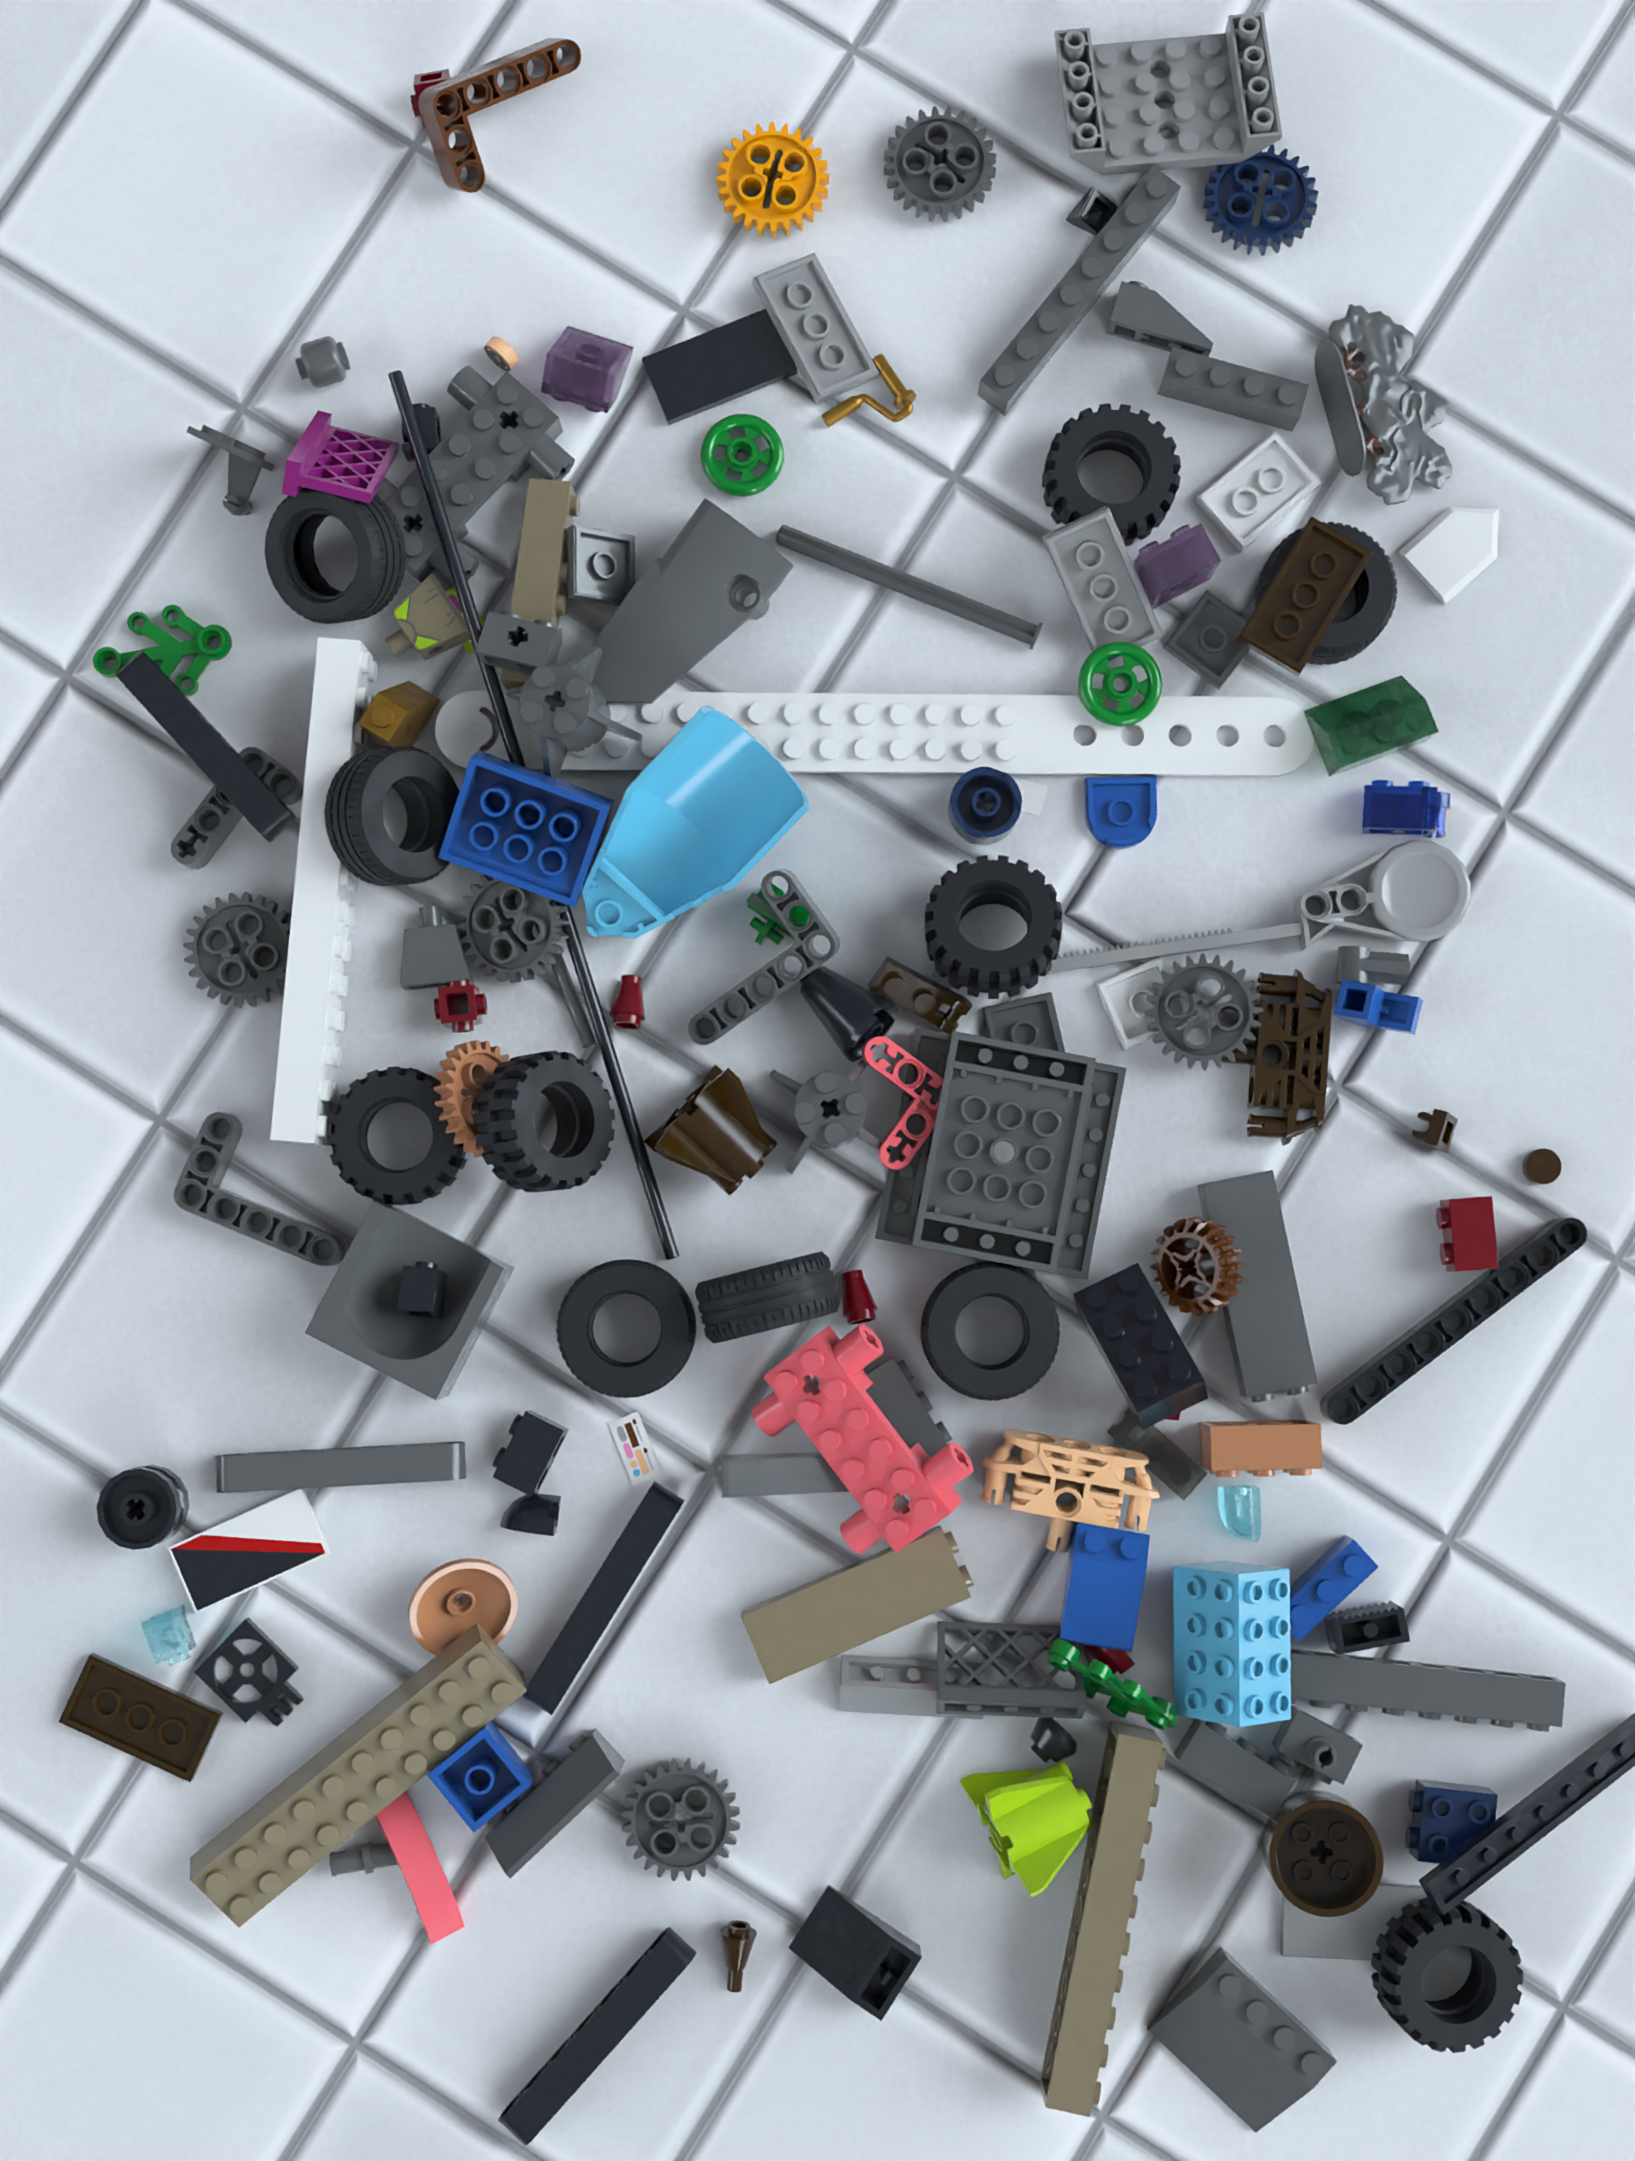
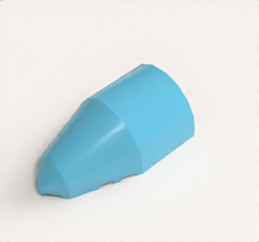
(690, 827)

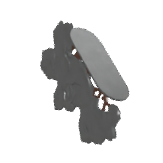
(1391, 408)

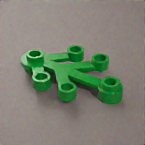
(171, 650)
(1124, 1696)

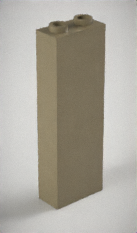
(856, 1604)

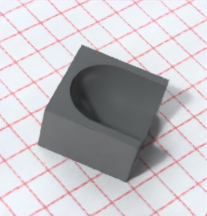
(363, 1297)

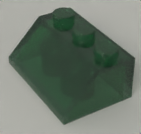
(1370, 724)

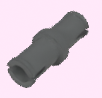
(362, 1859)

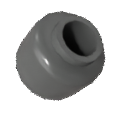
(323, 362)

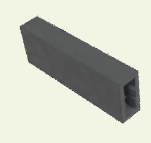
(1266, 1315)

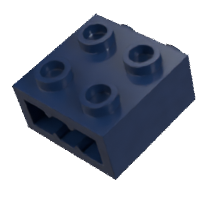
(1446, 1818)

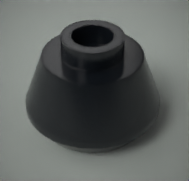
(1052, 1740)

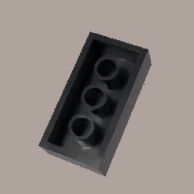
(1140, 1346)

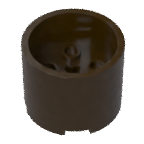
(1344, 1874)

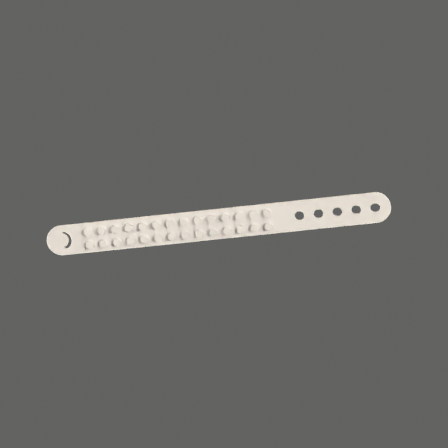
(922, 733)

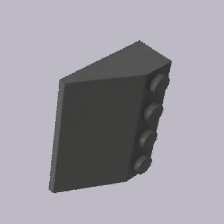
(1241, 2041)

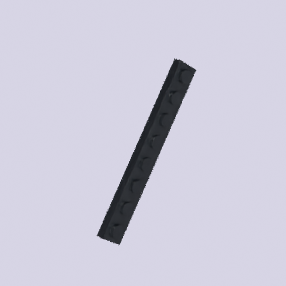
(1531, 1819)

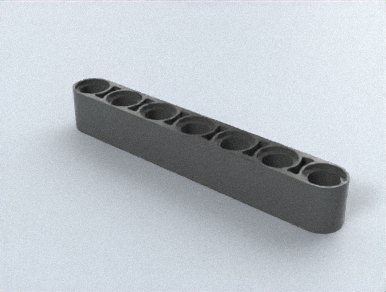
(340, 1467)

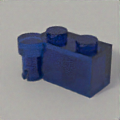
(1404, 809)

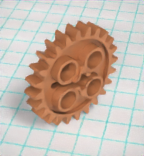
(464, 1076)

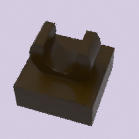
(1440, 1130)

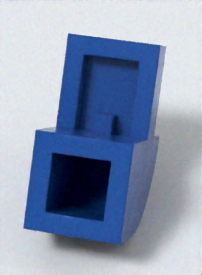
(1376, 1009)

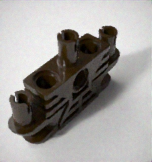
(1307, 1057)

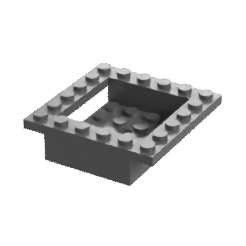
(1023, 1212)

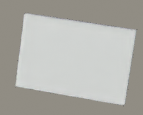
(1258, 491)

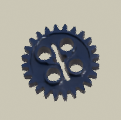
(1291, 205)

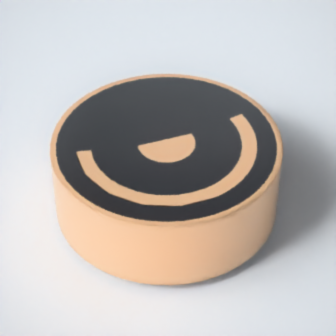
(501, 353)

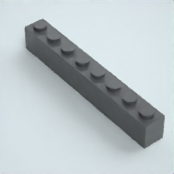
(1078, 290)
(1426, 1689)

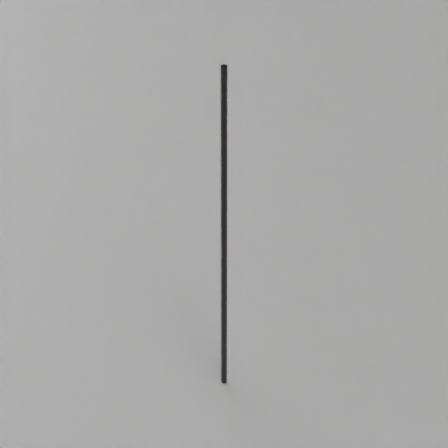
(515, 756)

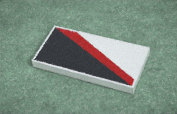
(249, 1550)

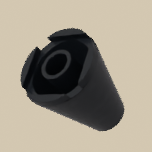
(847, 1010)

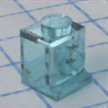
(156, 1634)

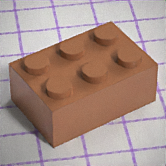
(1260, 1447)

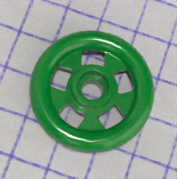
(754, 428)
(1149, 688)

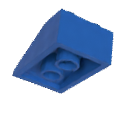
(1104, 1586)

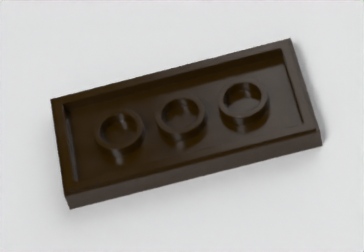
(1304, 596)
(141, 1717)

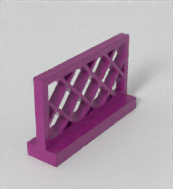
(338, 447)

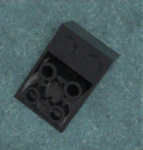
(856, 1952)

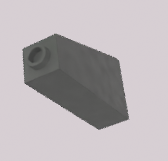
(777, 1475)

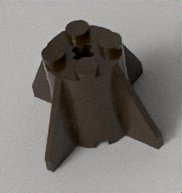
(715, 1132)

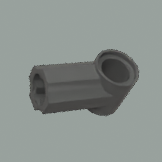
(1367, 966)

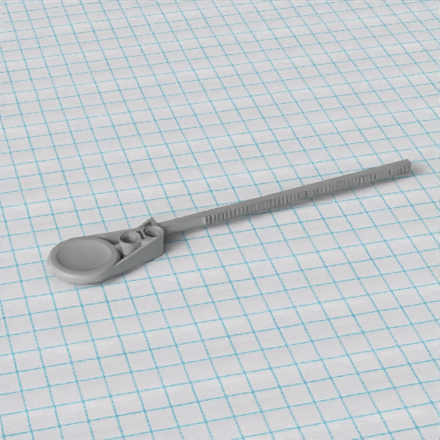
(1413, 892)

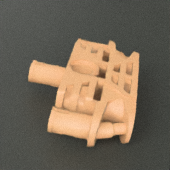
(1071, 1461)

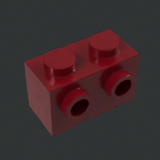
(1467, 1234)

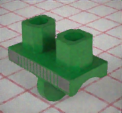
(762, 907)

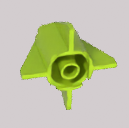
(1031, 1820)

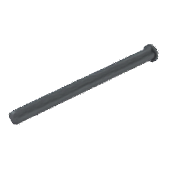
(908, 585)

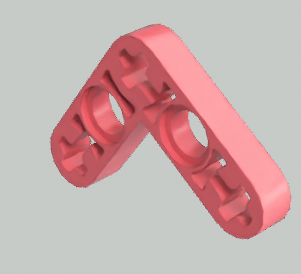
(919, 1104)

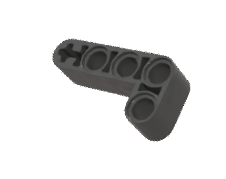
(216, 804)

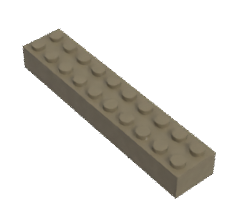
(357, 1775)
(1101, 1918)

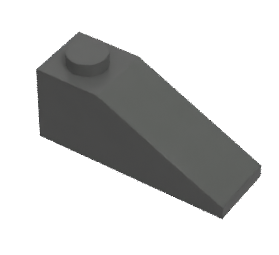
(1152, 321)

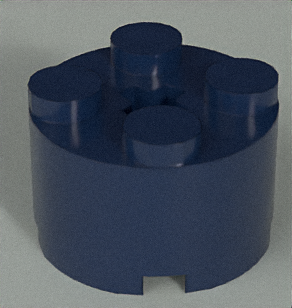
(994, 788)

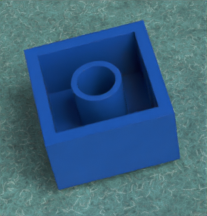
(482, 1776)

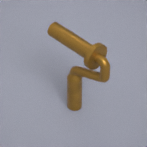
(903, 398)

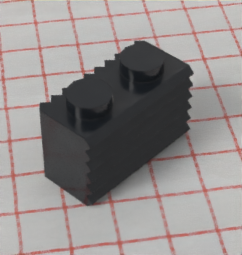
(1366, 1628)

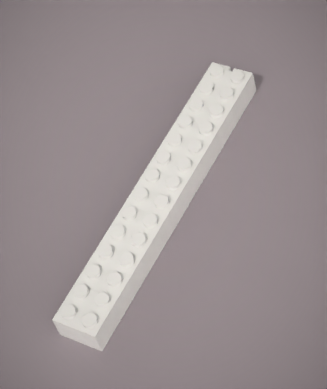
(320, 904)

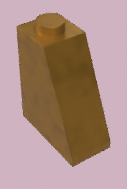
(398, 715)

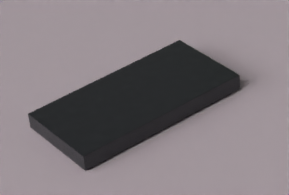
(718, 366)

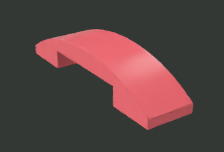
(420, 1868)

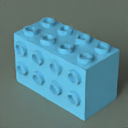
(1232, 1642)

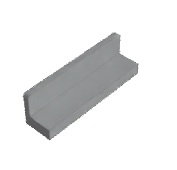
(896, 1685)

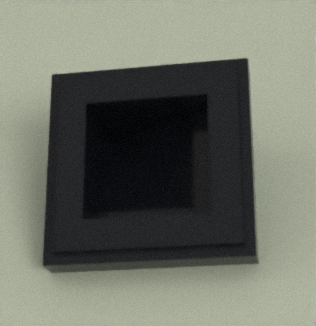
(1092, 212)

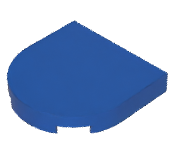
(1120, 809)

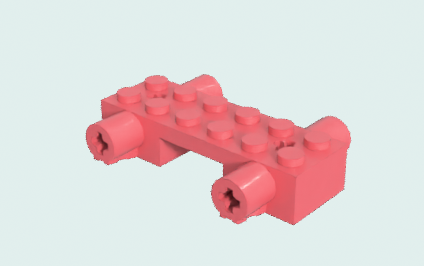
(861, 1440)

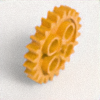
(741, 173)

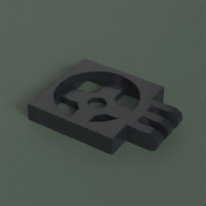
(272, 1694)

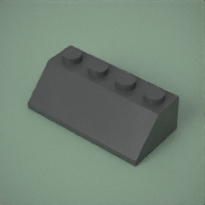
(553, 1801)

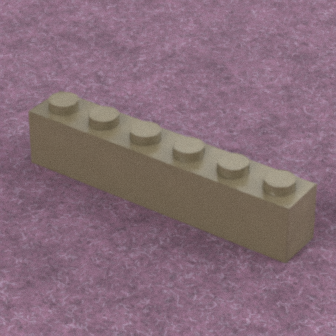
(543, 558)

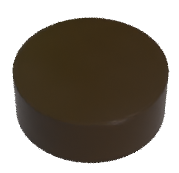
(1541, 1166)

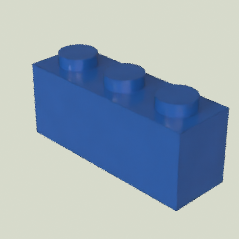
(1327, 1584)

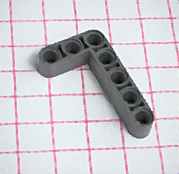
(775, 969)
(245, 1209)

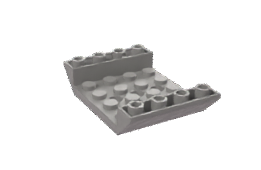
(1217, 91)

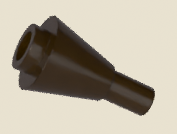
(737, 1945)

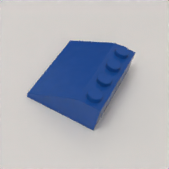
(525, 828)

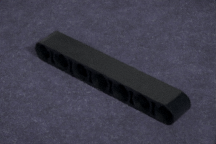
(205, 746)
(603, 1598)
(597, 2036)

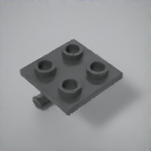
(243, 468)

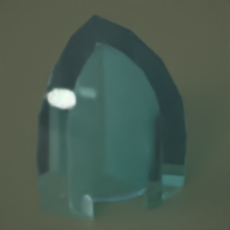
(1241, 1510)

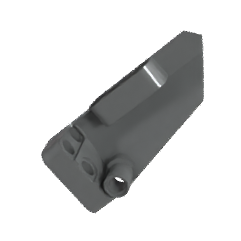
(686, 605)

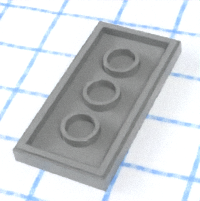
(815, 327)
(1102, 581)
(1348, 1935)

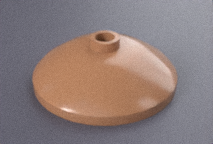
(486, 1600)

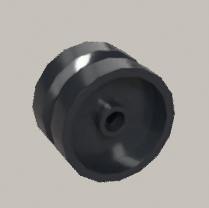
(121, 1510)

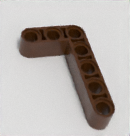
(486, 93)

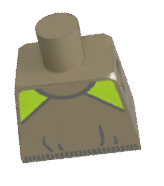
(428, 622)

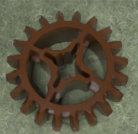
(1209, 1264)

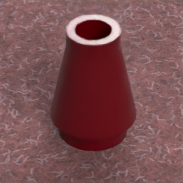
(628, 1003)
(857, 1299)

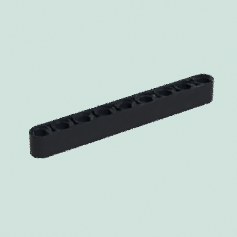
(1470, 1317)

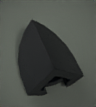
(533, 1514)

